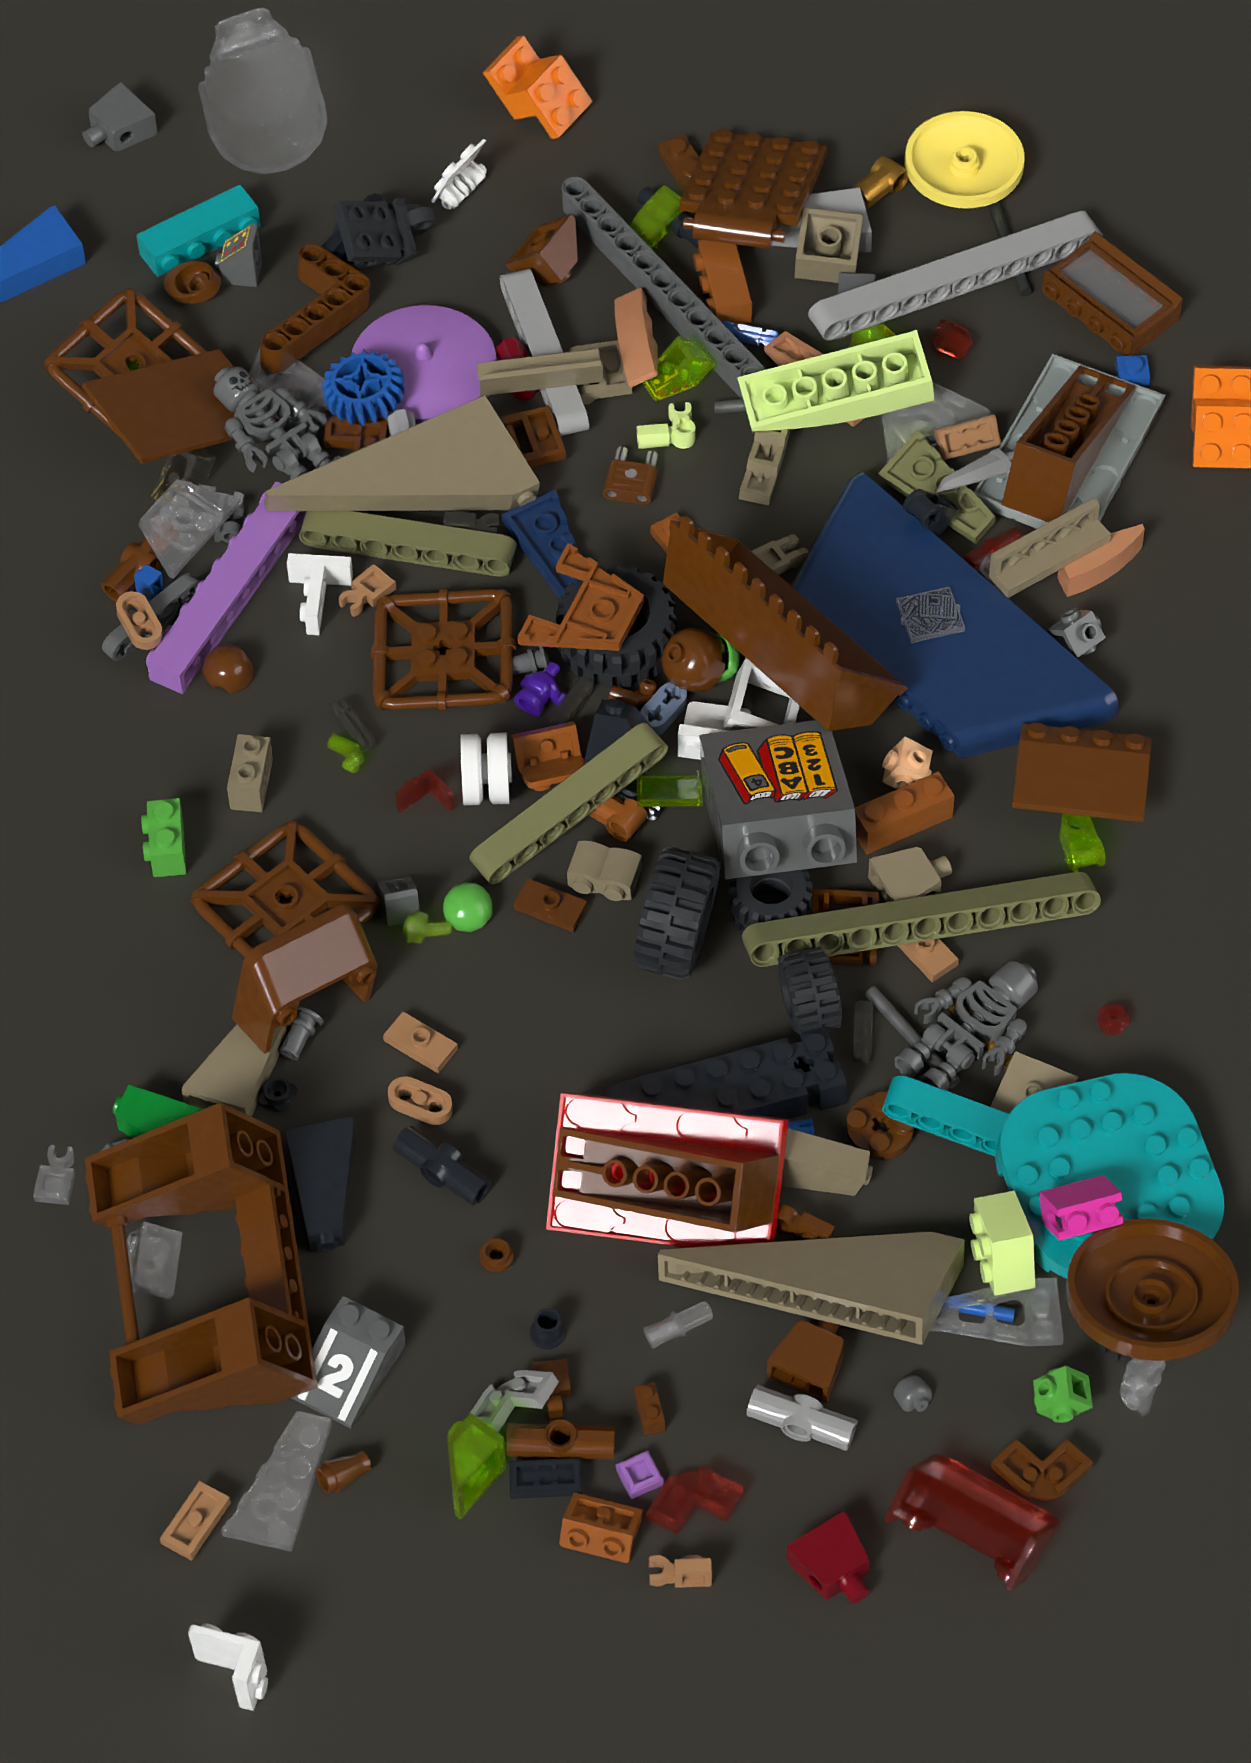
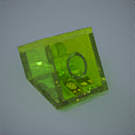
(475, 1461)

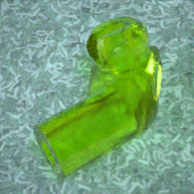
(349, 750)

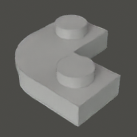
(525, 1390)

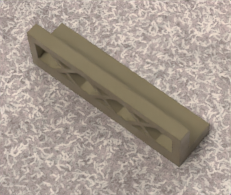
(1049, 549)

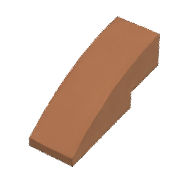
(1102, 562)

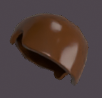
(228, 668)

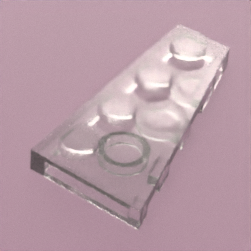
(278, 1497)

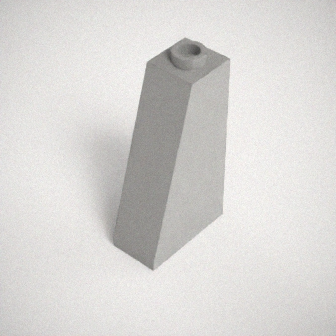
(841, 201)

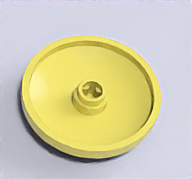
(964, 159)

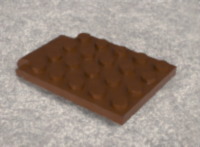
(750, 187)

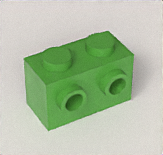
(166, 837)

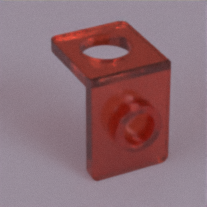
(419, 787)

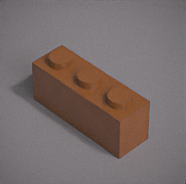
(723, 281)
(903, 812)

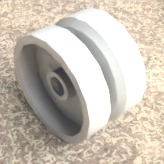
(487, 768)

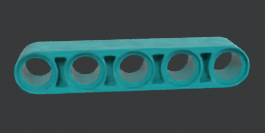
(944, 1114)

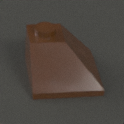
(548, 251)

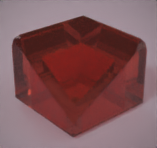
(952, 339)

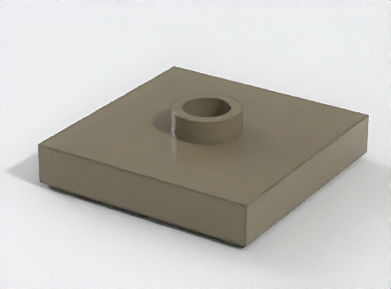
(1025, 1078)

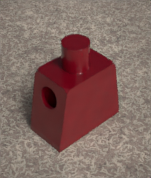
(831, 1559)

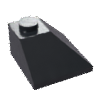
(610, 723)

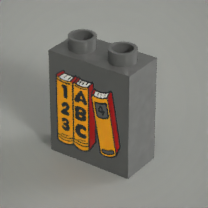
(777, 799)

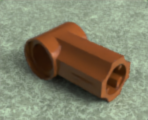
(620, 817)

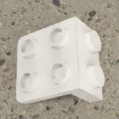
(699, 720)
(236, 1652)

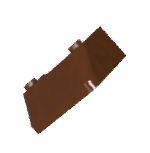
(299, 965)

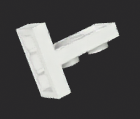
(316, 574)

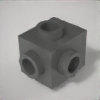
(1078, 631)

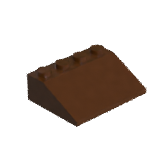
(1082, 772)

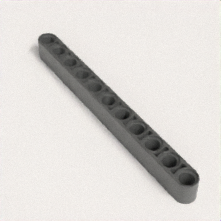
(657, 280)

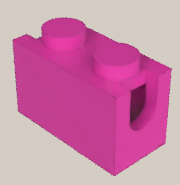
(1080, 1207)

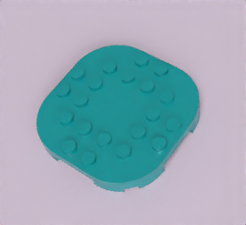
(1115, 1128)

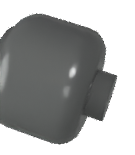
(913, 1393)

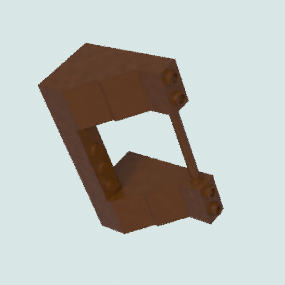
(244, 1350)

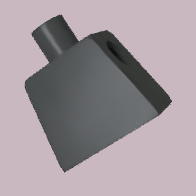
(119, 120)

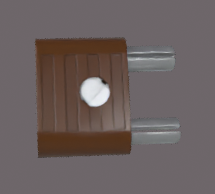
(630, 480)

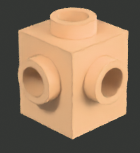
(906, 763)

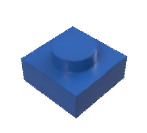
(1133, 369)

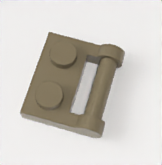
(614, 375)

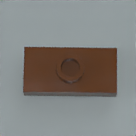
(550, 905)

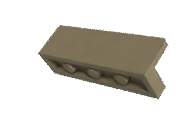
(539, 372)

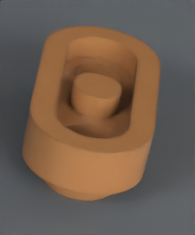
(140, 622)
(422, 1100)

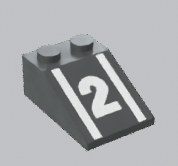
(352, 1361)

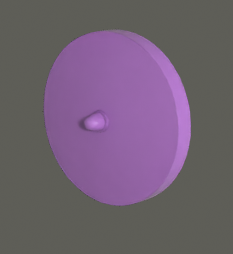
(435, 353)

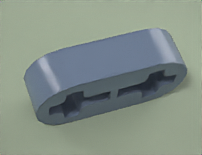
(668, 712)

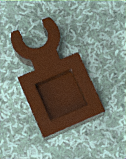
(805, 1226)

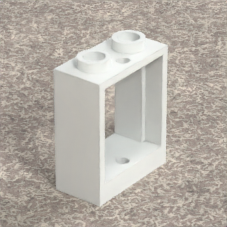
(740, 720)

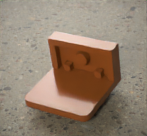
(547, 755)

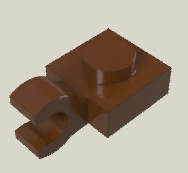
(563, 1389)

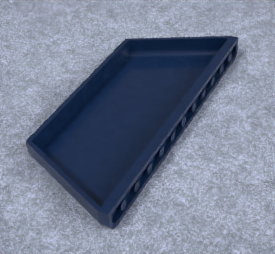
(963, 685)

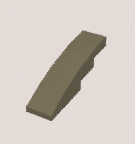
(764, 466)

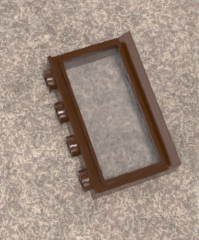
(1112, 295)

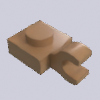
(686, 1572)

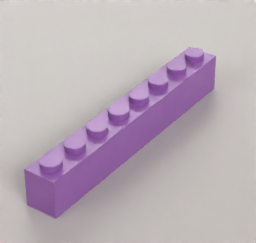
(222, 596)

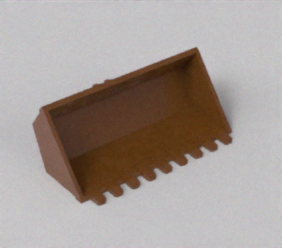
(777, 628)

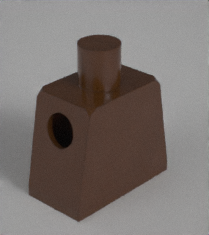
(808, 1359)

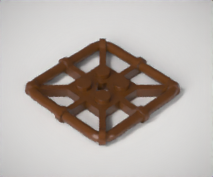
(129, 346)
(429, 637)
(283, 880)

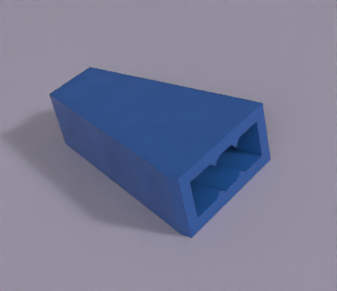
(38, 254)

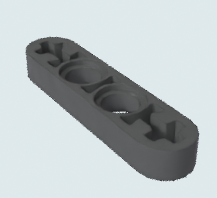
(165, 606)

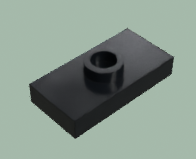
(545, 1478)

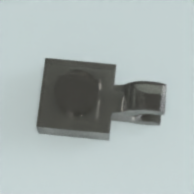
(468, 521)

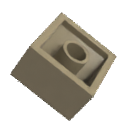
(827, 244)

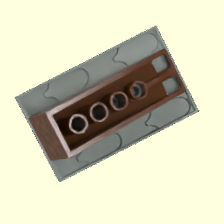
(1070, 443)

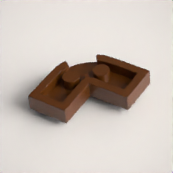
(1042, 1479)

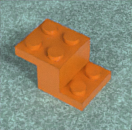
(537, 87)
(1221, 417)

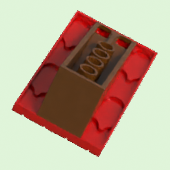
(665, 1172)

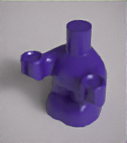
(538, 689)

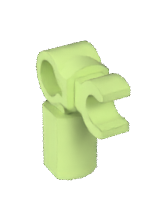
(661, 435)

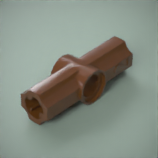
(132, 559)
(538, 1439)

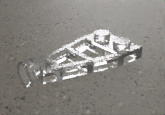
(1040, 1311)

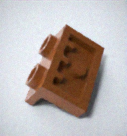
(600, 1527)

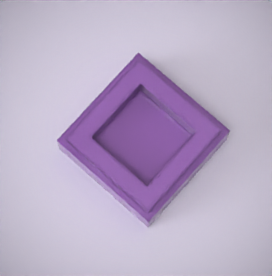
(639, 1474)

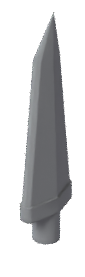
(987, 467)

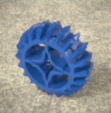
(363, 387)

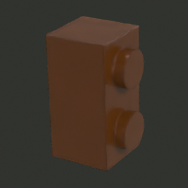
(649, 1409)

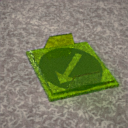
(669, 791)

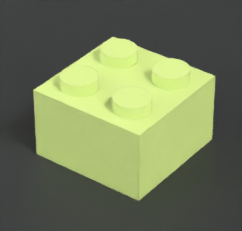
(1003, 1243)

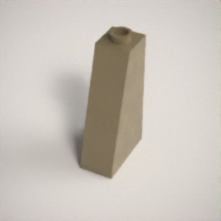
(234, 1072)
(824, 1165)

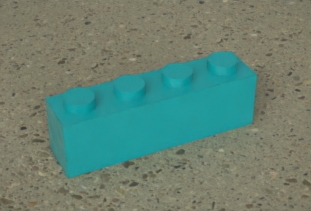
(197, 230)

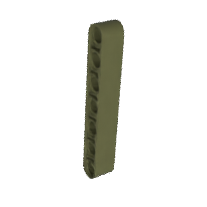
(409, 541)
(568, 803)

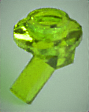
(417, 927)

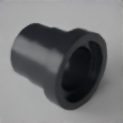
(547, 1338)

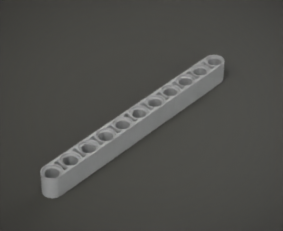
(951, 276)

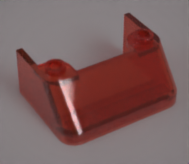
(976, 1513)

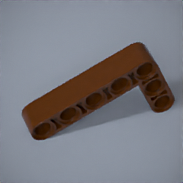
(341, 300)

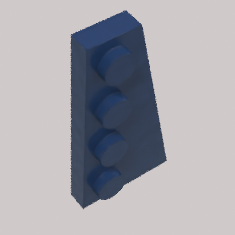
(542, 535)

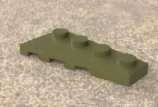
(921, 467)

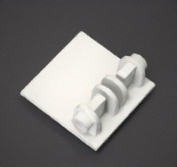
(460, 178)

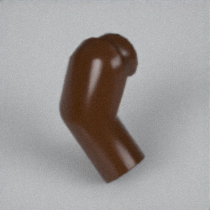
(635, 697)

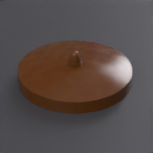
(1152, 1289)

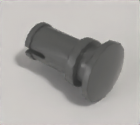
(530, 661)
(299, 1032)

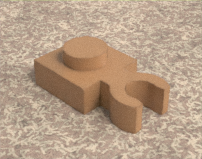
(367, 589)

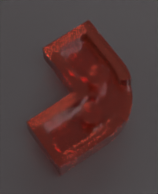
(691, 1490)

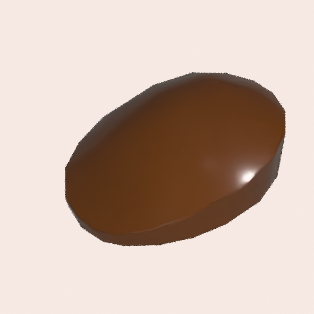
(192, 282)

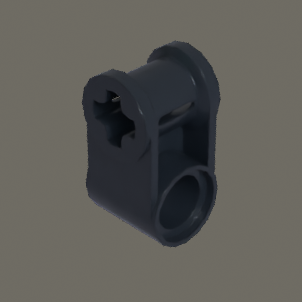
(931, 509)

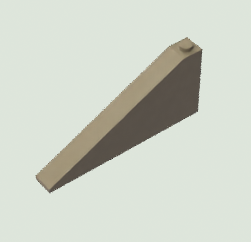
(438, 465)
(861, 1282)

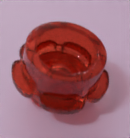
(1109, 1025)

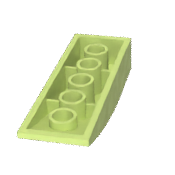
(839, 385)

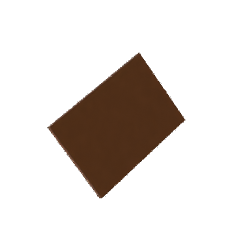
(165, 406)

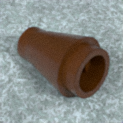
(342, 1471)

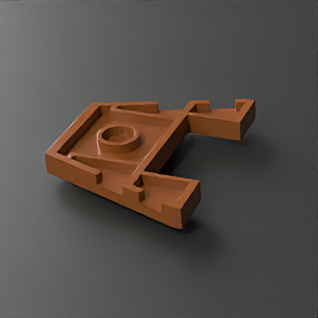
(598, 615)

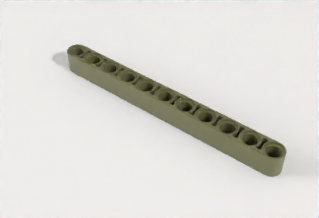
(924, 918)

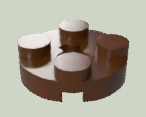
(880, 1144)

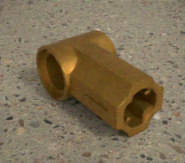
(884, 177)

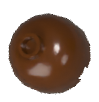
(693, 659)

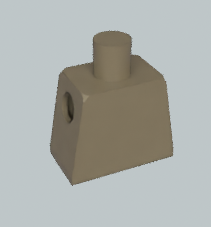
(907, 874)

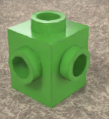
(1062, 1394)

